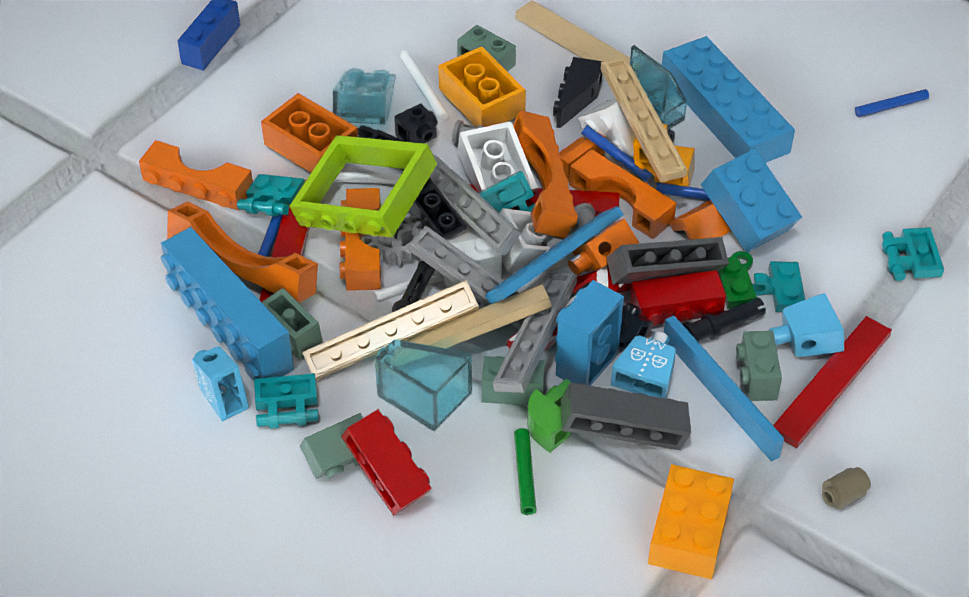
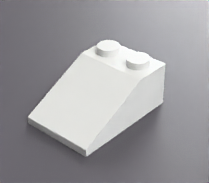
(493, 155)
(530, 243)
(478, 249)

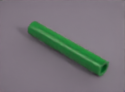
(525, 471)

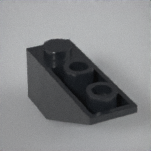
(580, 89)
(436, 212)

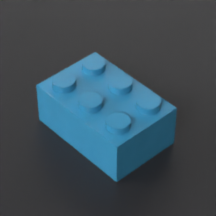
(751, 200)
(588, 334)

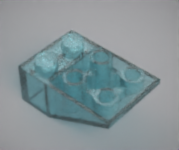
(660, 88)
(364, 96)

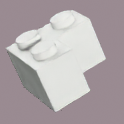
(611, 122)

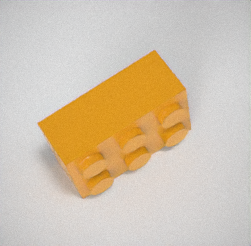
(481, 88)
(690, 521)

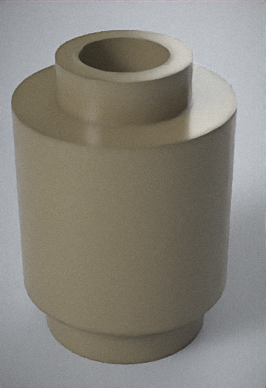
(845, 487)

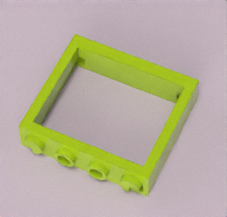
(413, 157)

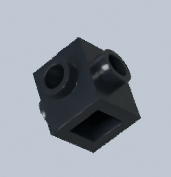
(416, 125)
(633, 324)

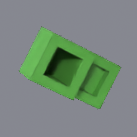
(545, 417)

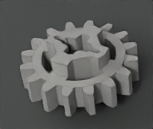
(397, 247)

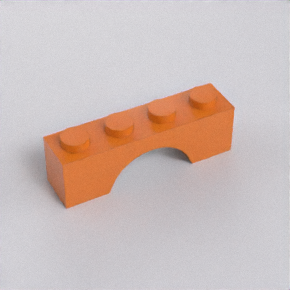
(220, 185)
(650, 207)
(362, 261)

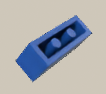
(208, 33)

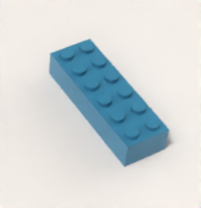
(728, 101)
(226, 306)

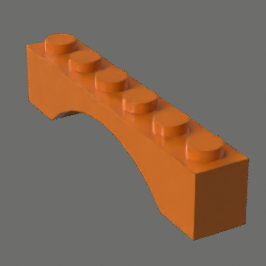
(554, 209)
(290, 272)

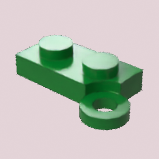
(736, 280)

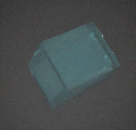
(423, 380)

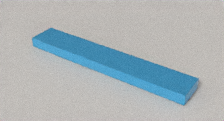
(553, 255)
(724, 389)

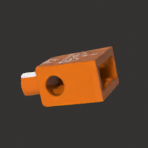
(593, 253)

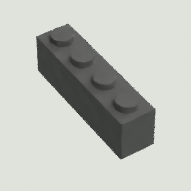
(666, 259)
(625, 416)

